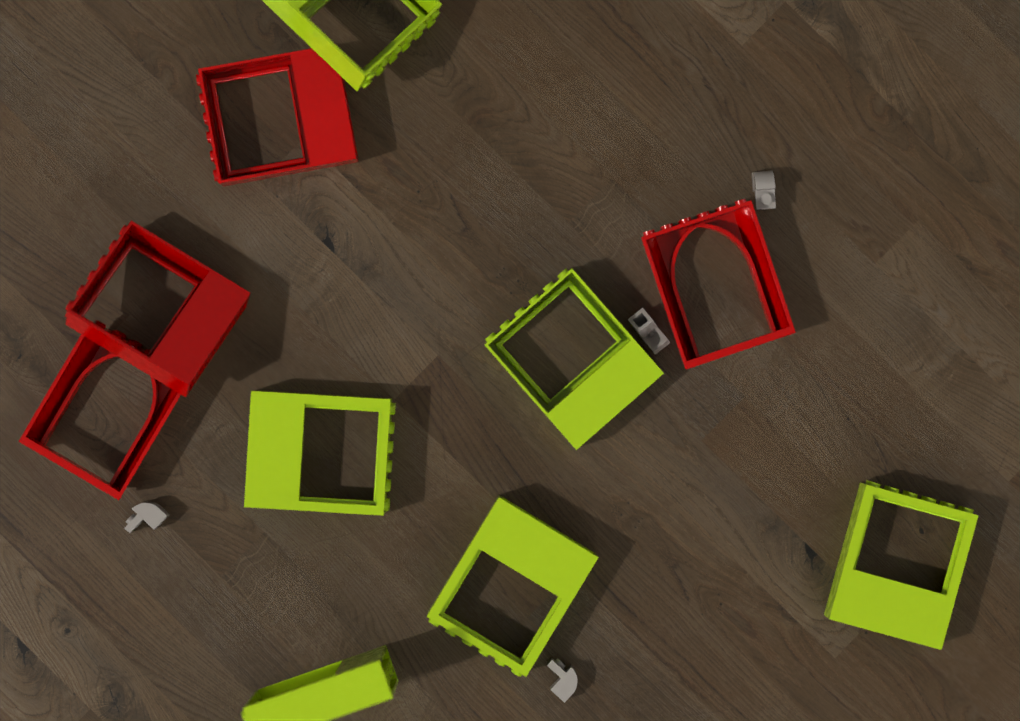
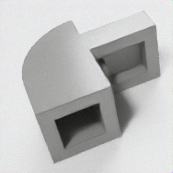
(764, 188)
(648, 331)
(149, 512)
(567, 680)

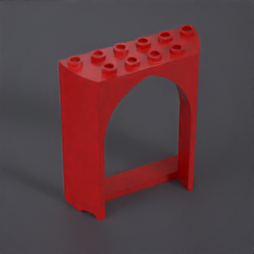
(743, 229)
(79, 364)

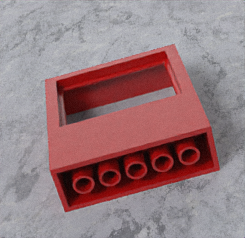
(319, 111)
(192, 333)

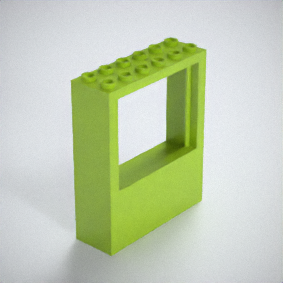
(297, 15)
(600, 388)
(277, 452)
(534, 552)
(888, 604)
(327, 690)

